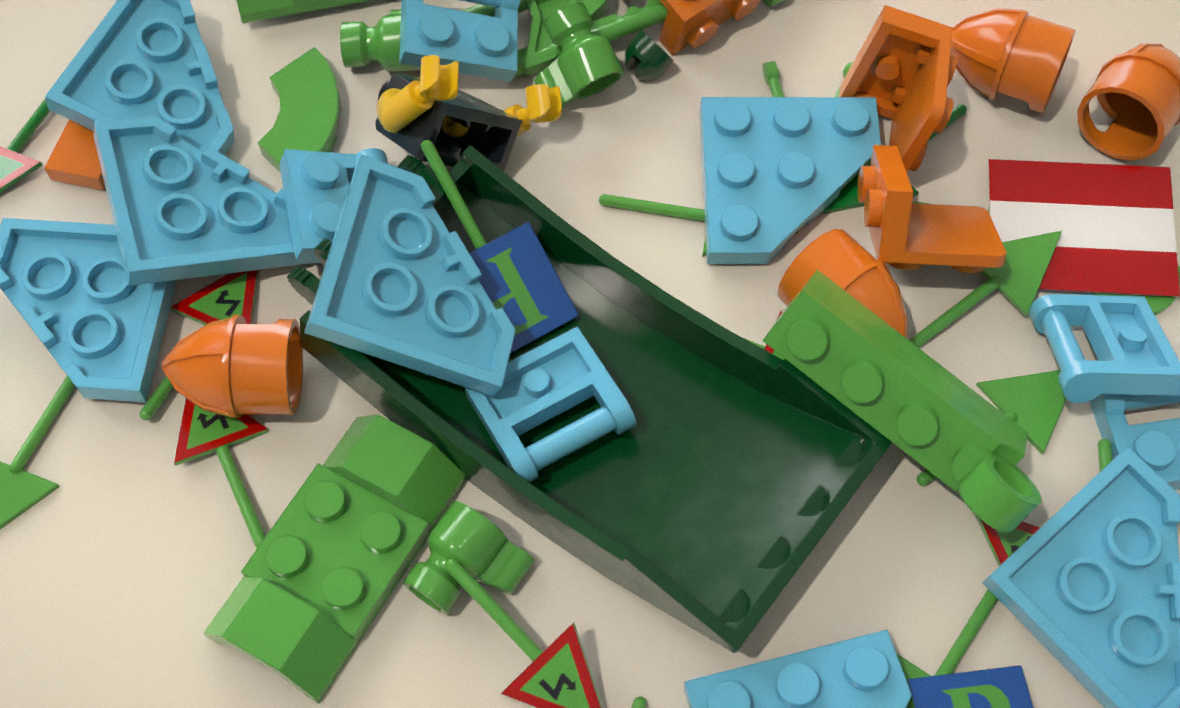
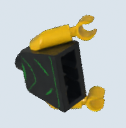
(453, 120)

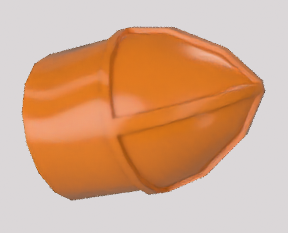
(1011, 54)
(1142, 98)
(851, 269)
(240, 367)

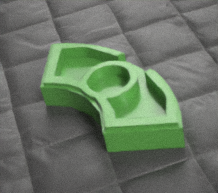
(307, 108)

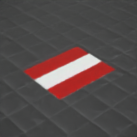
(1110, 217)

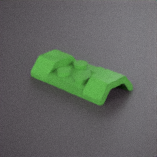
(337, 553)

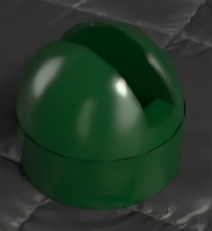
(646, 57)

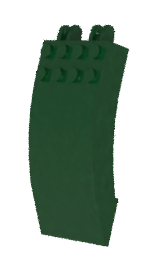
(730, 450)

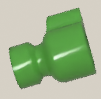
(378, 43)
(586, 59)
(477, 547)

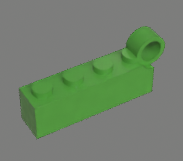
(908, 399)

